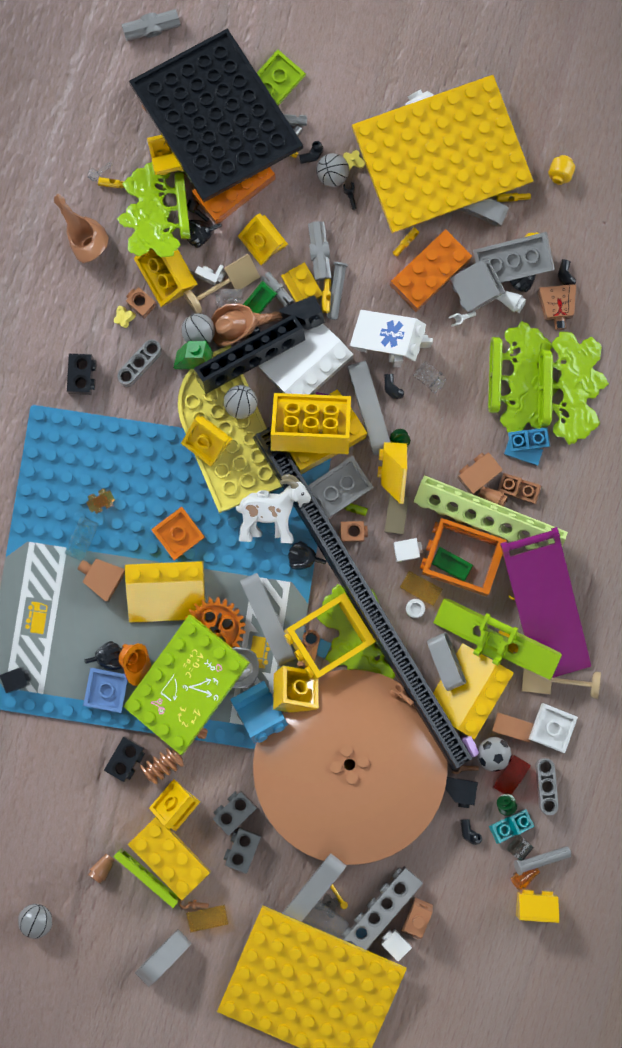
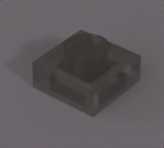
(519, 848)

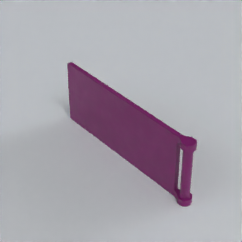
(547, 599)

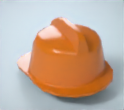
(135, 662)

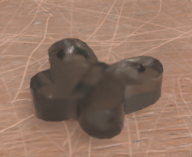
(331, 903)

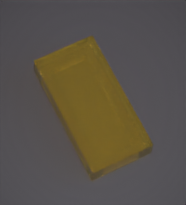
(421, 588)
(207, 918)

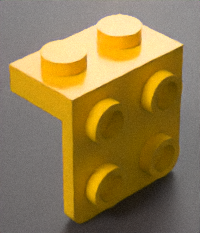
(162, 157)

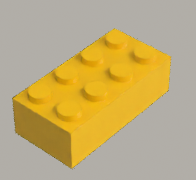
(169, 858)

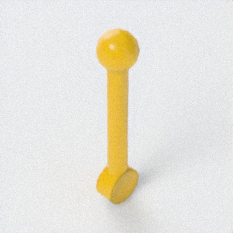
(343, 904)

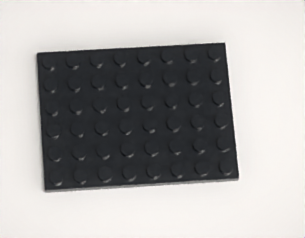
(216, 115)

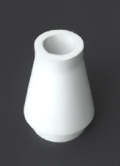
(513, 301)

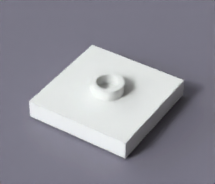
(553, 728)

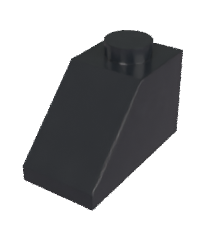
(306, 311)
(462, 791)

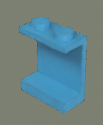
(257, 712)

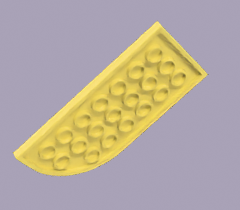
(241, 464)

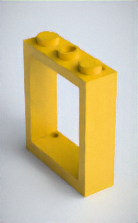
(356, 622)

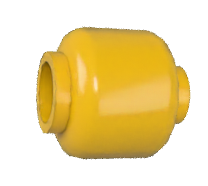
(561, 170)

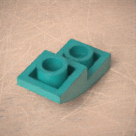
(511, 826)

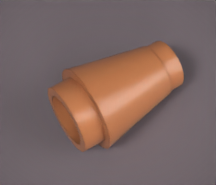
(493, 496)
(101, 868)

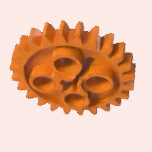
(230, 634)

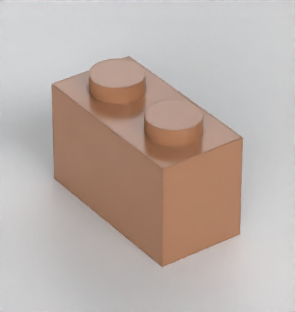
(479, 473)

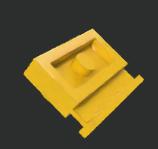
(301, 283)

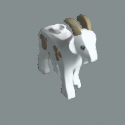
(271, 508)

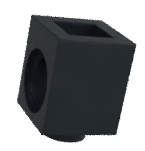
(15, 679)

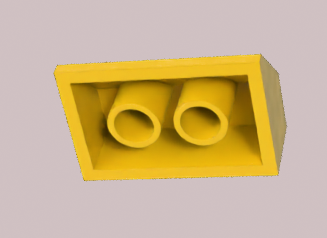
(166, 275)

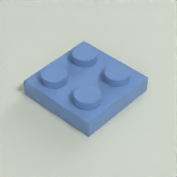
(105, 690)

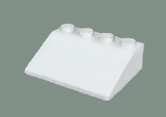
(309, 363)

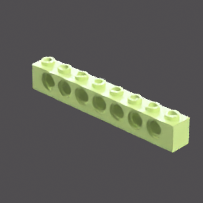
(483, 509)

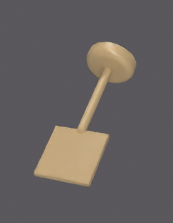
(240, 274)
(535, 683)

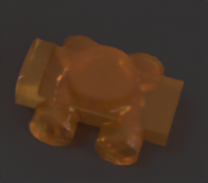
(103, 500)

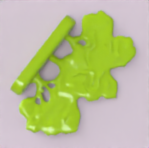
(151, 215)
(522, 381)
(577, 382)
(349, 640)

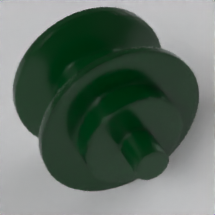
(400, 436)
(506, 804)

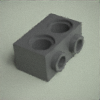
(238, 816)
(246, 851)

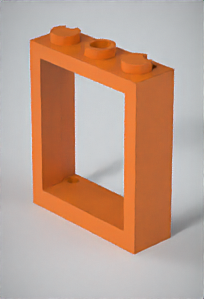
(470, 532)

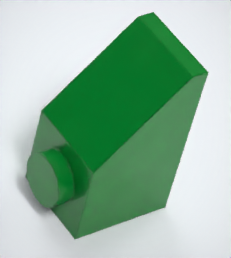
(192, 355)

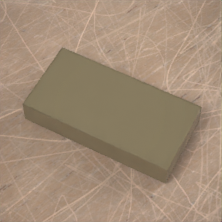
(396, 516)

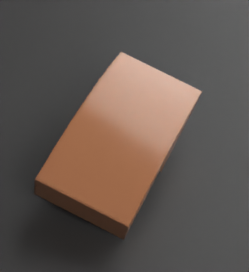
(519, 488)
(512, 727)

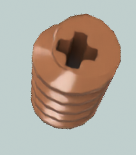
(162, 765)

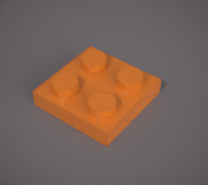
(178, 533)

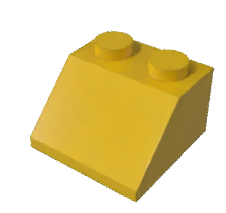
(294, 690)
(537, 907)

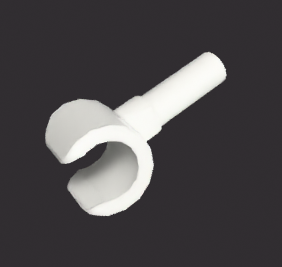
(459, 318)

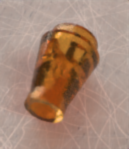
(525, 879)

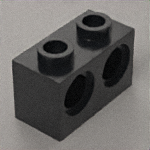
(76, 374)
(120, 756)

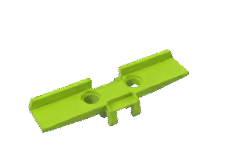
(530, 653)

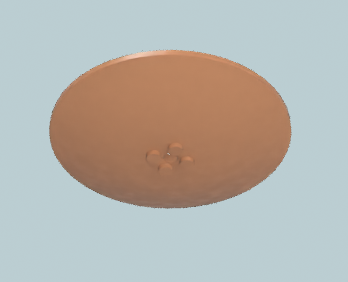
(359, 811)

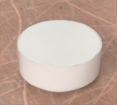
(415, 608)

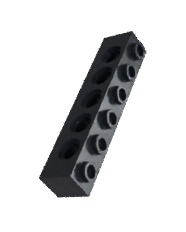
(249, 354)

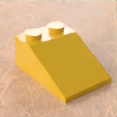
(393, 469)

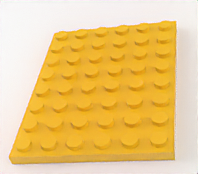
(442, 153)
(309, 986)

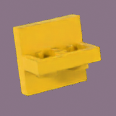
(262, 238)
(205, 440)
(174, 805)

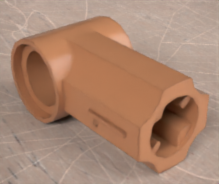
(311, 648)

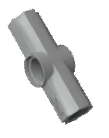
(151, 25)
(319, 251)

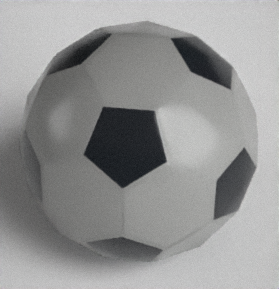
(494, 754)

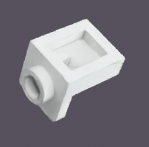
(207, 275)

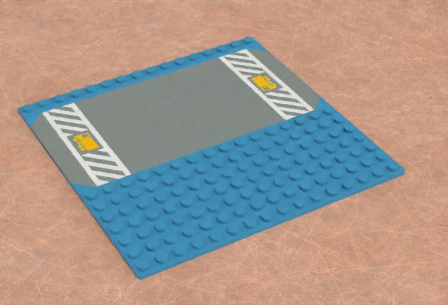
(58, 621)

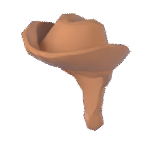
(85, 234)
(238, 321)

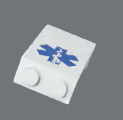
(388, 334)

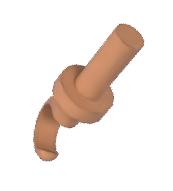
(194, 904)

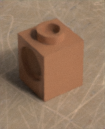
(146, 308)
(346, 537)

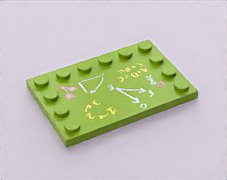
(186, 684)

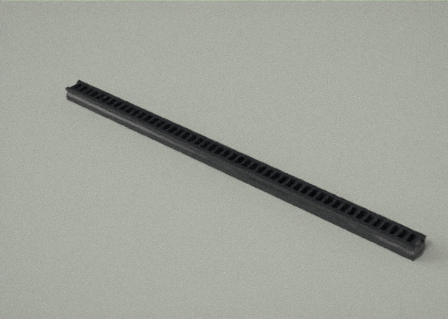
(369, 609)

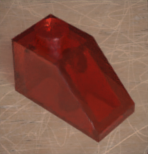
(511, 775)

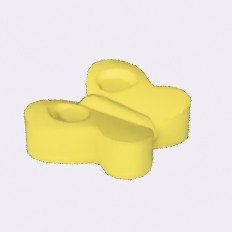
(354, 159)
(123, 316)

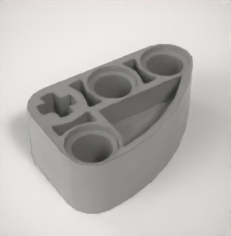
(163, 958)

